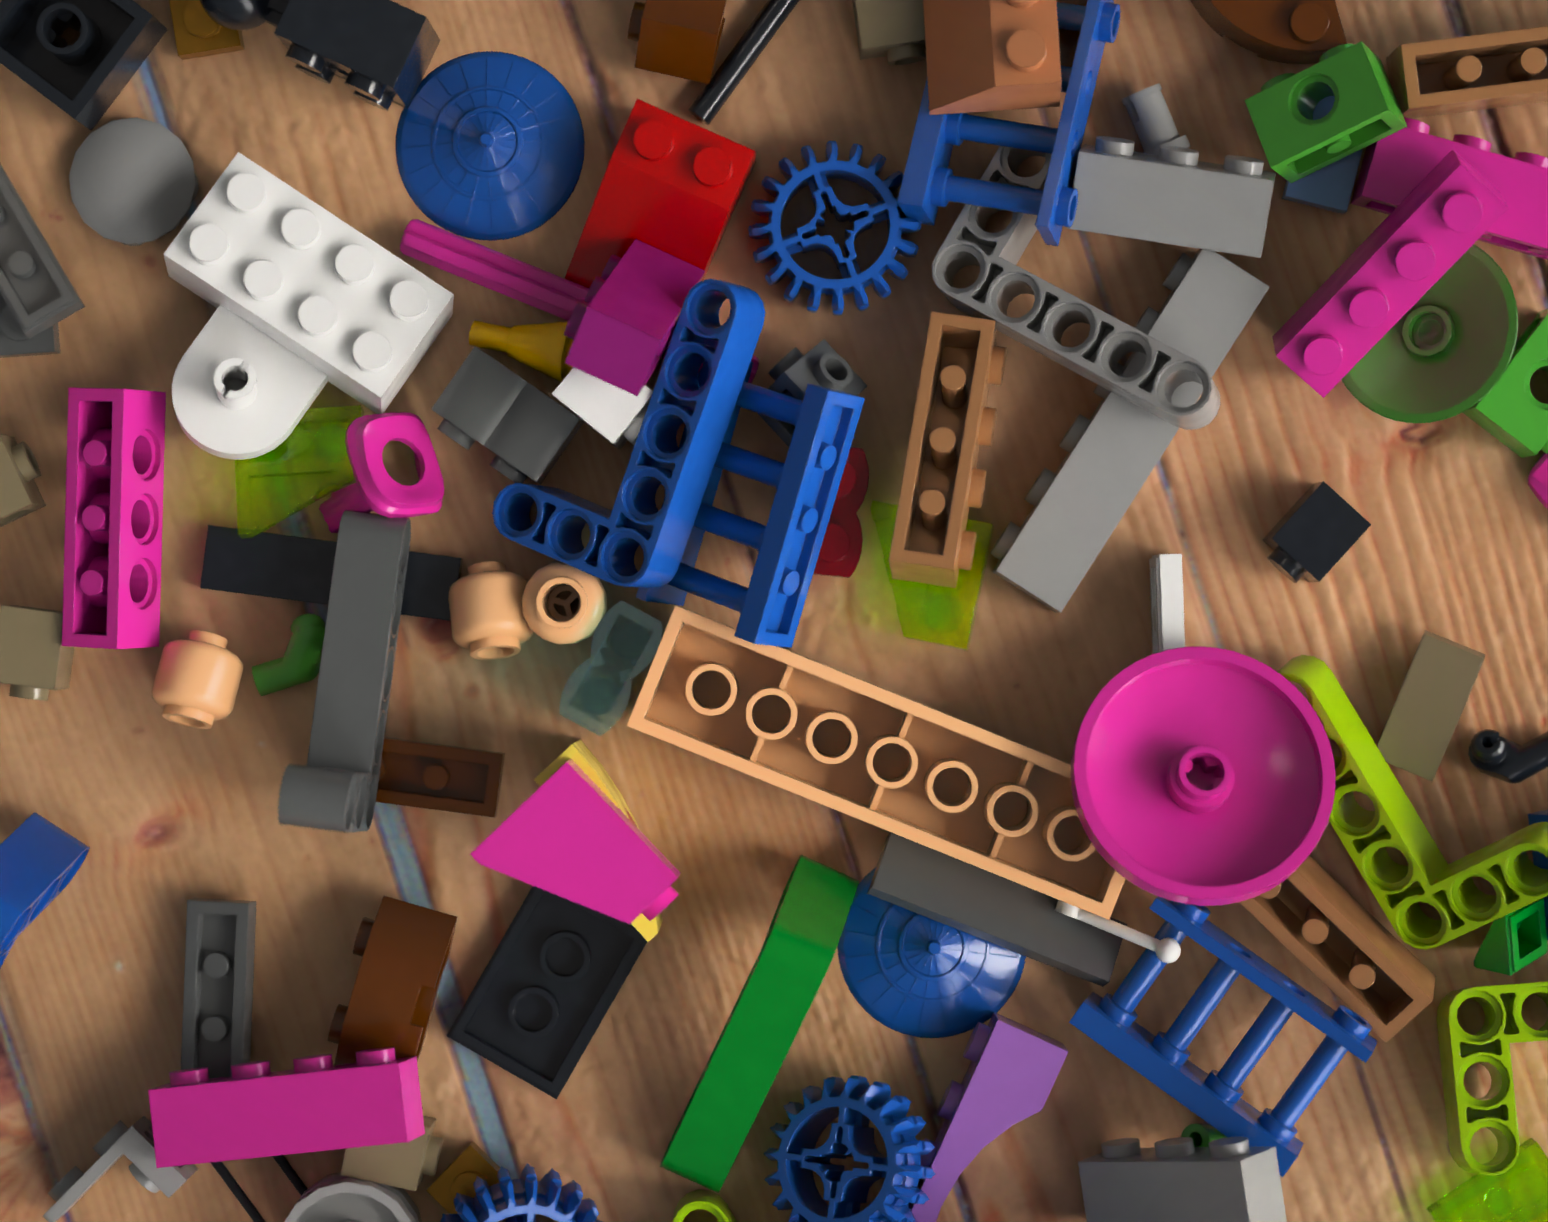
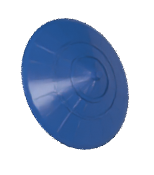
(490, 146)
(920, 971)

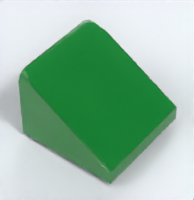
(1514, 940)

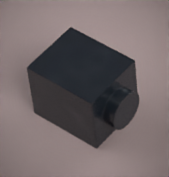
(1314, 534)

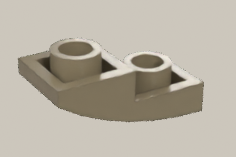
(1429, 705)

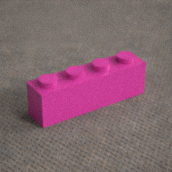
(1406, 157)
(1388, 273)
(286, 1110)

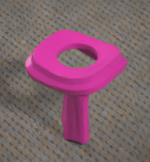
(373, 485)

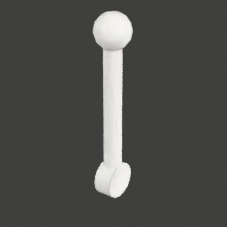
(1166, 950)

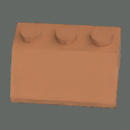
(991, 55)

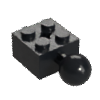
(367, 42)
(93, 70)

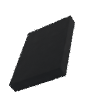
(547, 989)

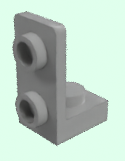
(138, 1147)

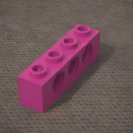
(113, 518)

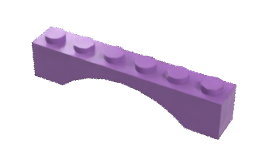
(1004, 1084)

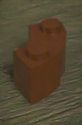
(1277, 28)
(678, 36)
(396, 980)

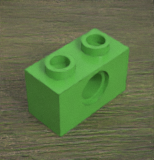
(1360, 116)
(1510, 408)

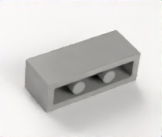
(1173, 197)
(1182, 1182)

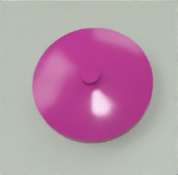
(1202, 776)

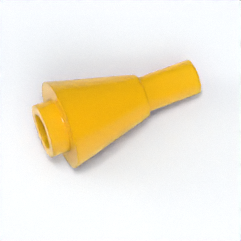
(534, 345)

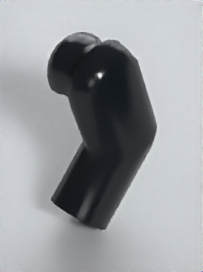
(1507, 759)

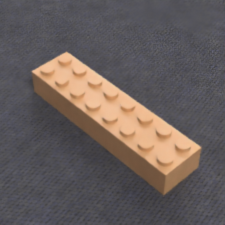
(873, 758)

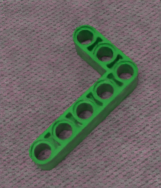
(762, 1023)

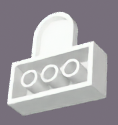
(295, 309)

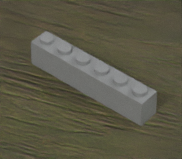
(1121, 441)

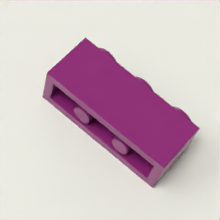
(630, 316)

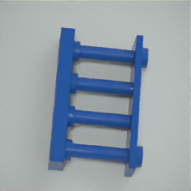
(931, 183)
(797, 520)
(1218, 1094)

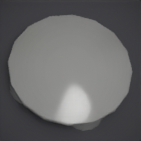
(132, 181)

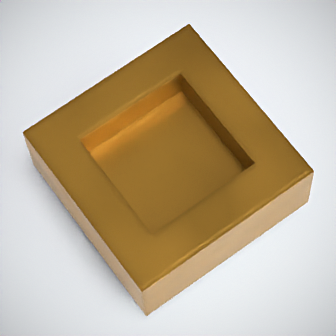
(198, 34)
(461, 1175)

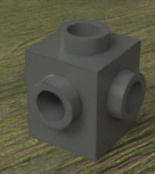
(818, 367)

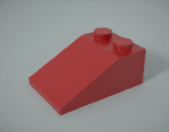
(666, 188)

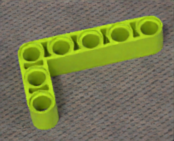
(1398, 826)
(1491, 1049)

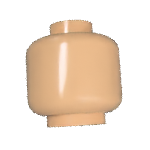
(541, 598)
(489, 611)
(197, 680)

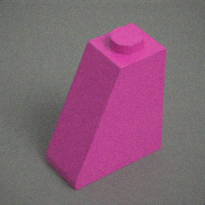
(581, 849)

